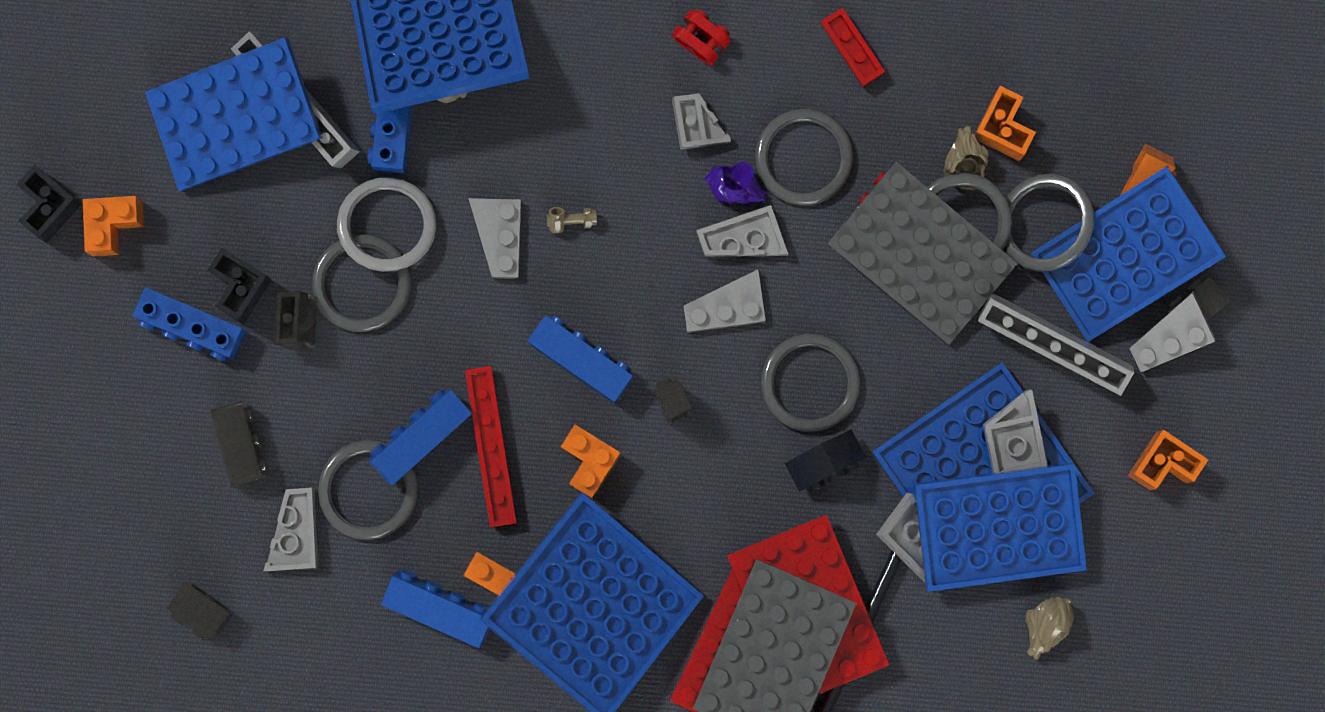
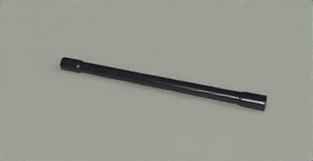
(872, 607)

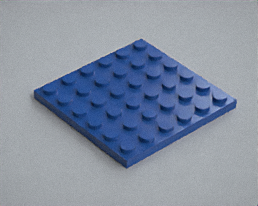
(436, 48)
(953, 441)
(592, 607)

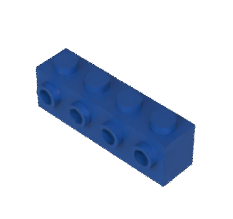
(391, 140)
(188, 323)
(580, 359)
(419, 436)
(436, 607)

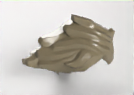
(966, 156)
(1048, 624)

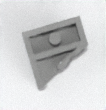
(696, 124)

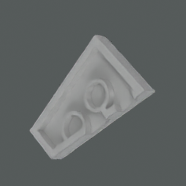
(499, 232)
(744, 235)
(728, 306)
(1174, 335)
(296, 533)
(902, 534)

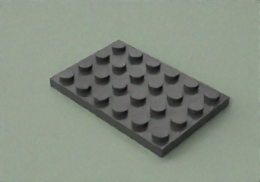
(922, 253)
(775, 645)

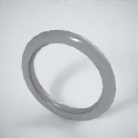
(369, 261)

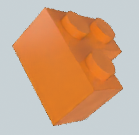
(1000, 130)
(1148, 163)
(103, 219)
(1163, 456)
(596, 460)

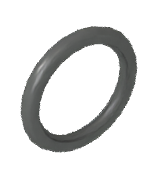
(989, 189)
(798, 198)
(1086, 229)
(360, 325)
(779, 411)
(342, 524)

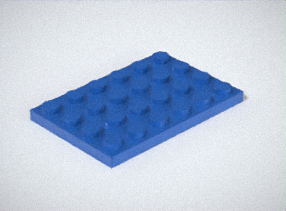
(233, 114)
(1136, 254)
(1000, 527)

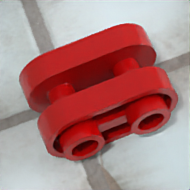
(698, 22)

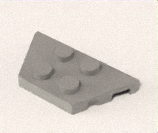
(1015, 436)

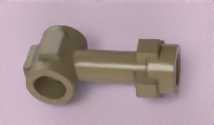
(558, 219)

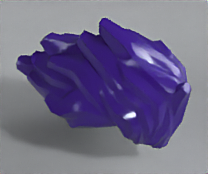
(735, 184)

